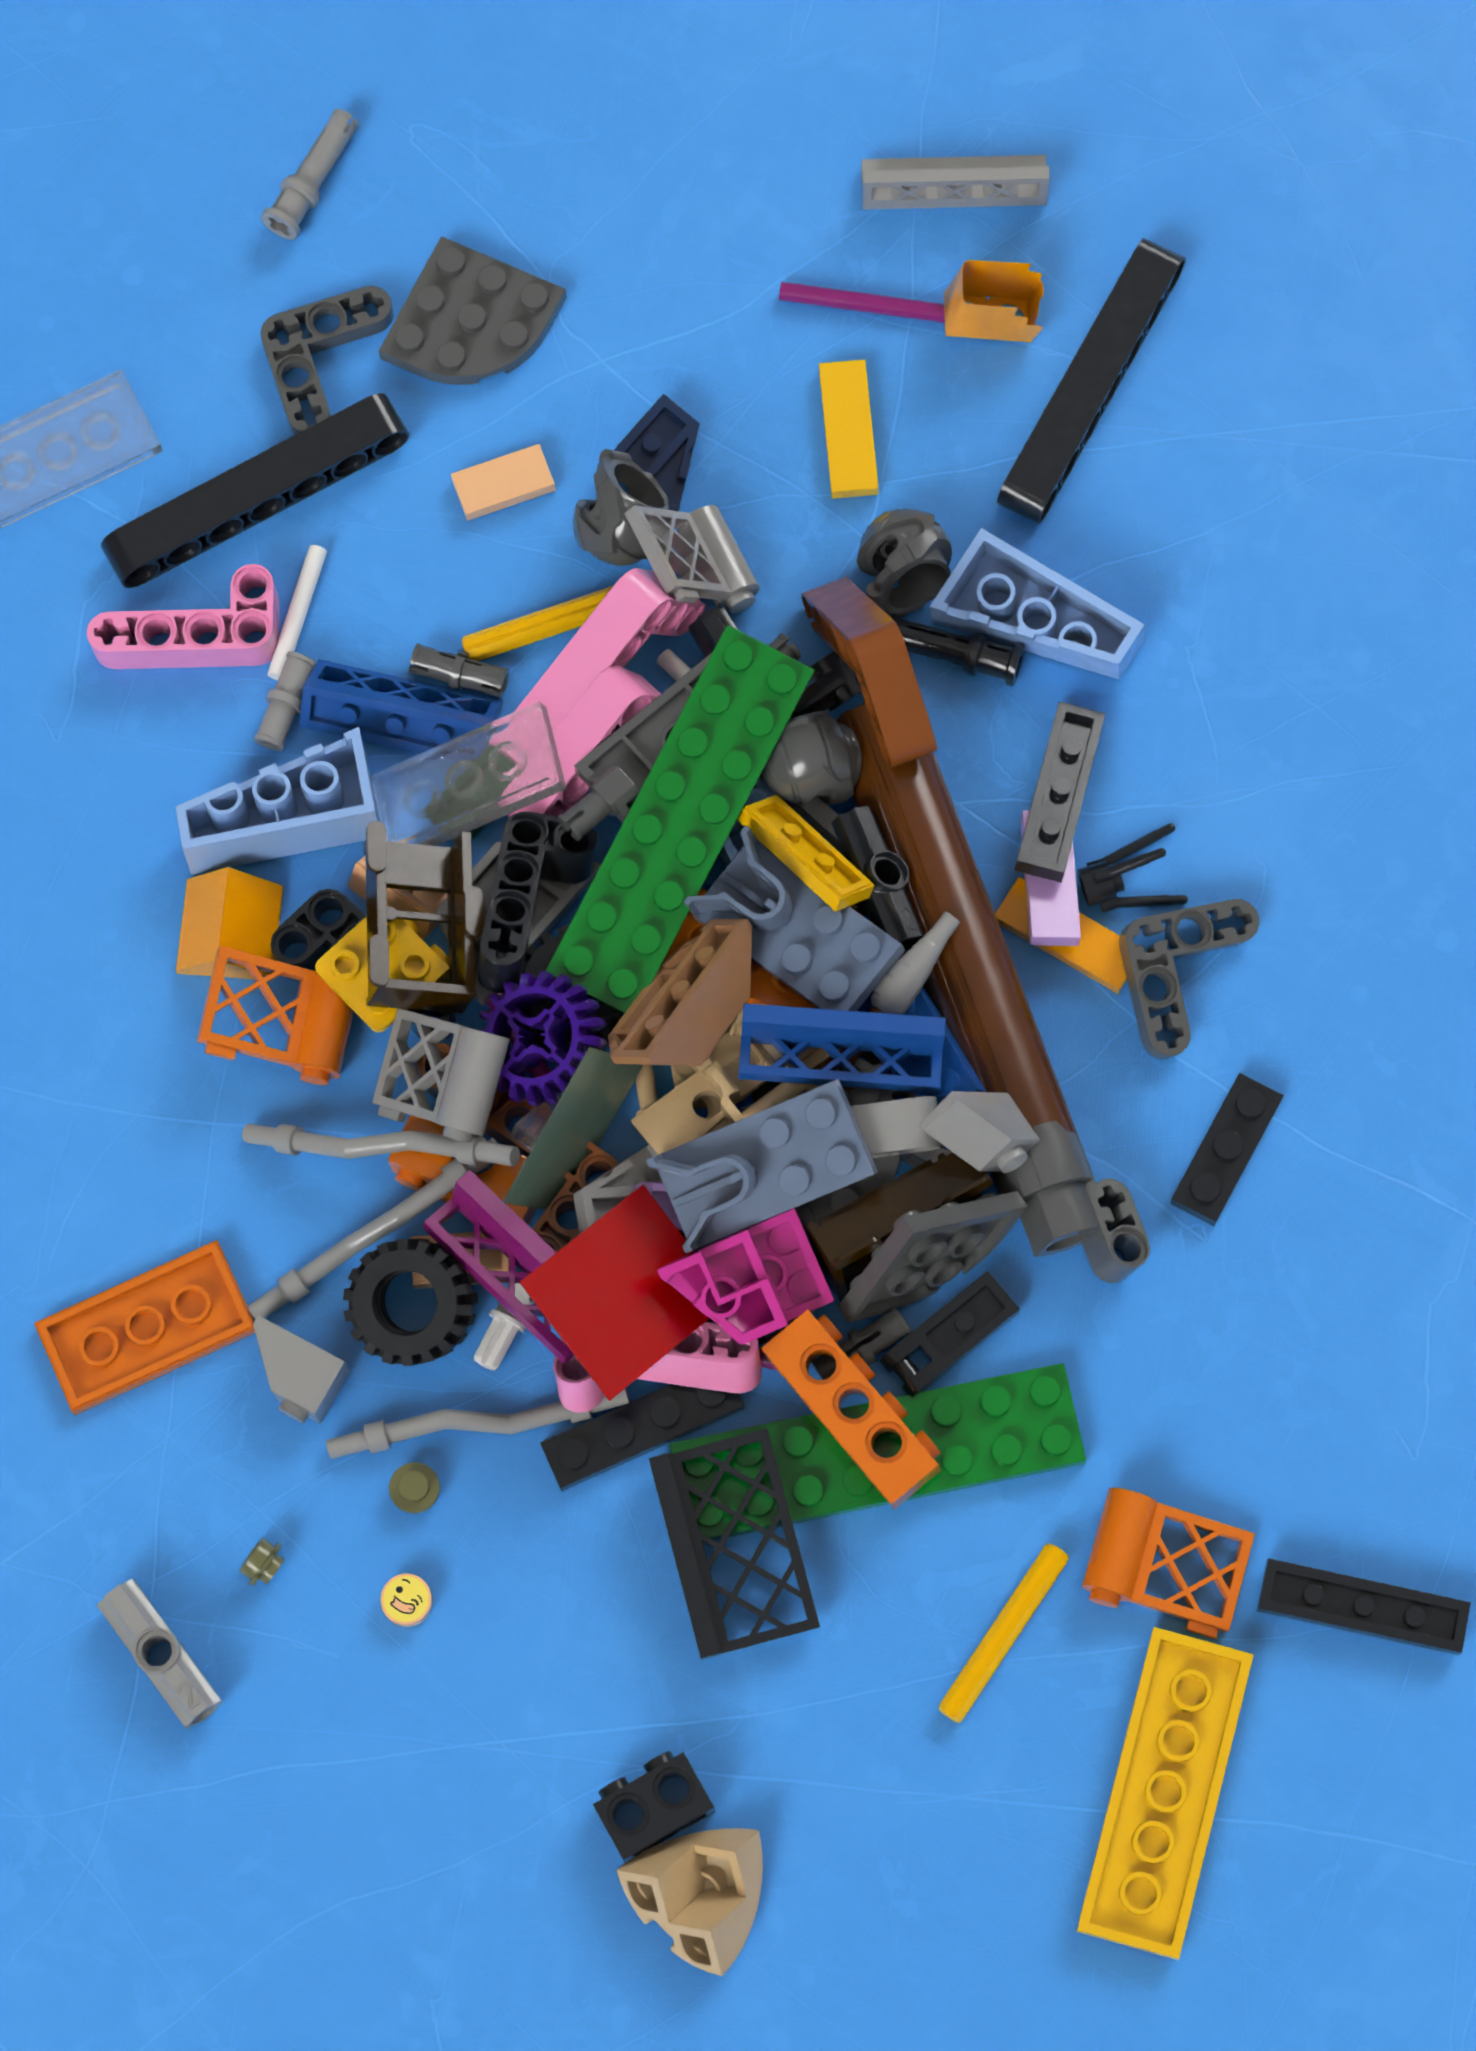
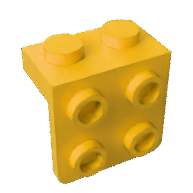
(410, 958)

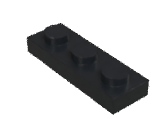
(1226, 1149)

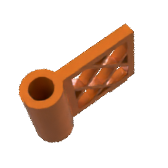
(315, 1033)
(1126, 1551)

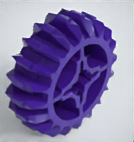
(567, 1012)

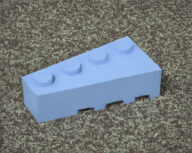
(1027, 603)
(283, 810)

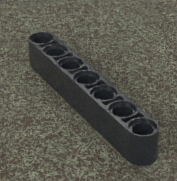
(1091, 381)
(254, 490)

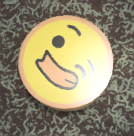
(406, 1600)

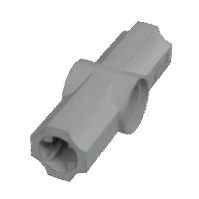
(176, 1680)

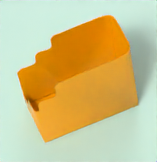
(1005, 285)

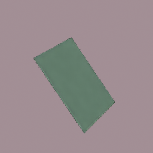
(577, 1119)

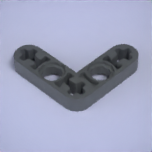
(299, 350)
(1160, 962)

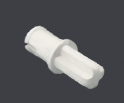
(500, 1332)

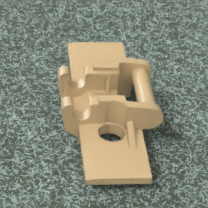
(672, 1118)

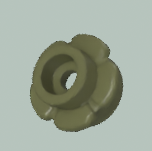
(262, 1562)

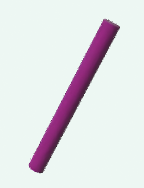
(862, 302)

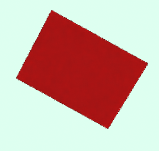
(609, 1297)

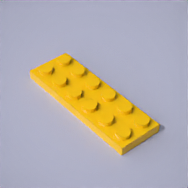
(1165, 1793)

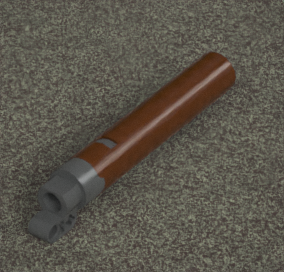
(990, 1015)

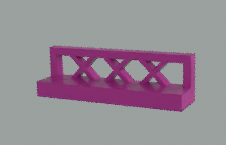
(503, 1232)

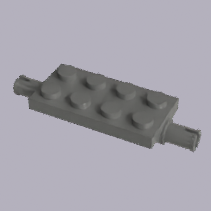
(624, 760)

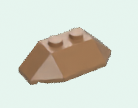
(689, 1000)

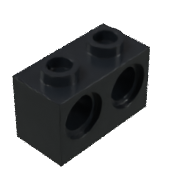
(660, 1818)

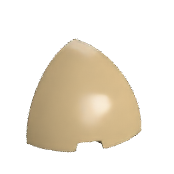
(699, 1892)

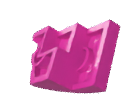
(753, 1278)

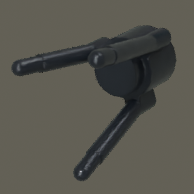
(1103, 876)

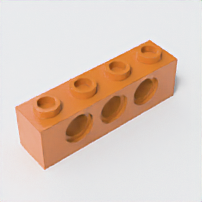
(893, 1477)

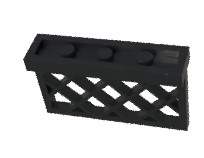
(690, 1553)

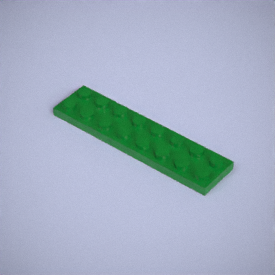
(680, 819)
(982, 1428)

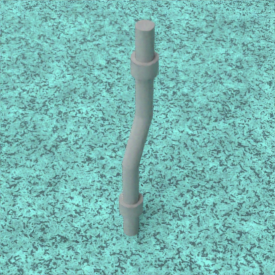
(294, 1140)
(296, 1284)
(379, 1435)

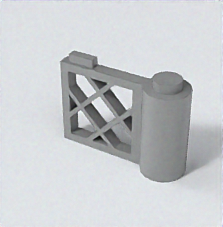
(705, 546)
(464, 1077)

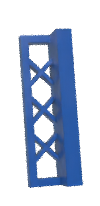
(391, 717)
(844, 1031)

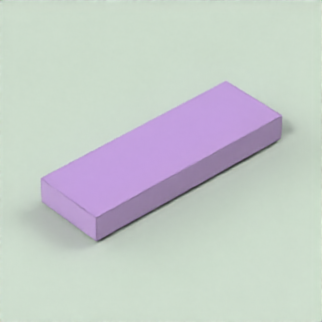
(1052, 905)

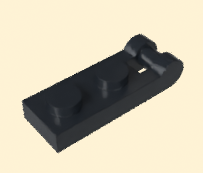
(951, 1333)

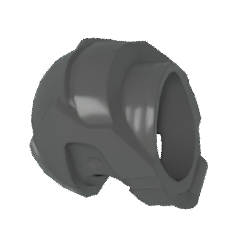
(601, 523)
(905, 549)
(814, 760)

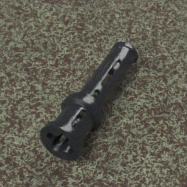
(971, 652)

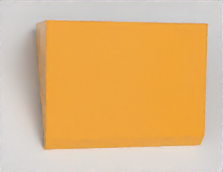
(230, 912)

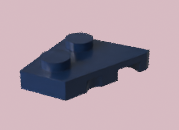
(663, 446)

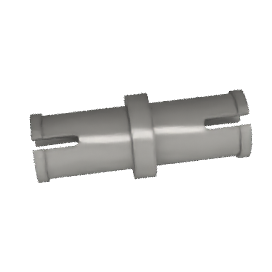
(284, 701)

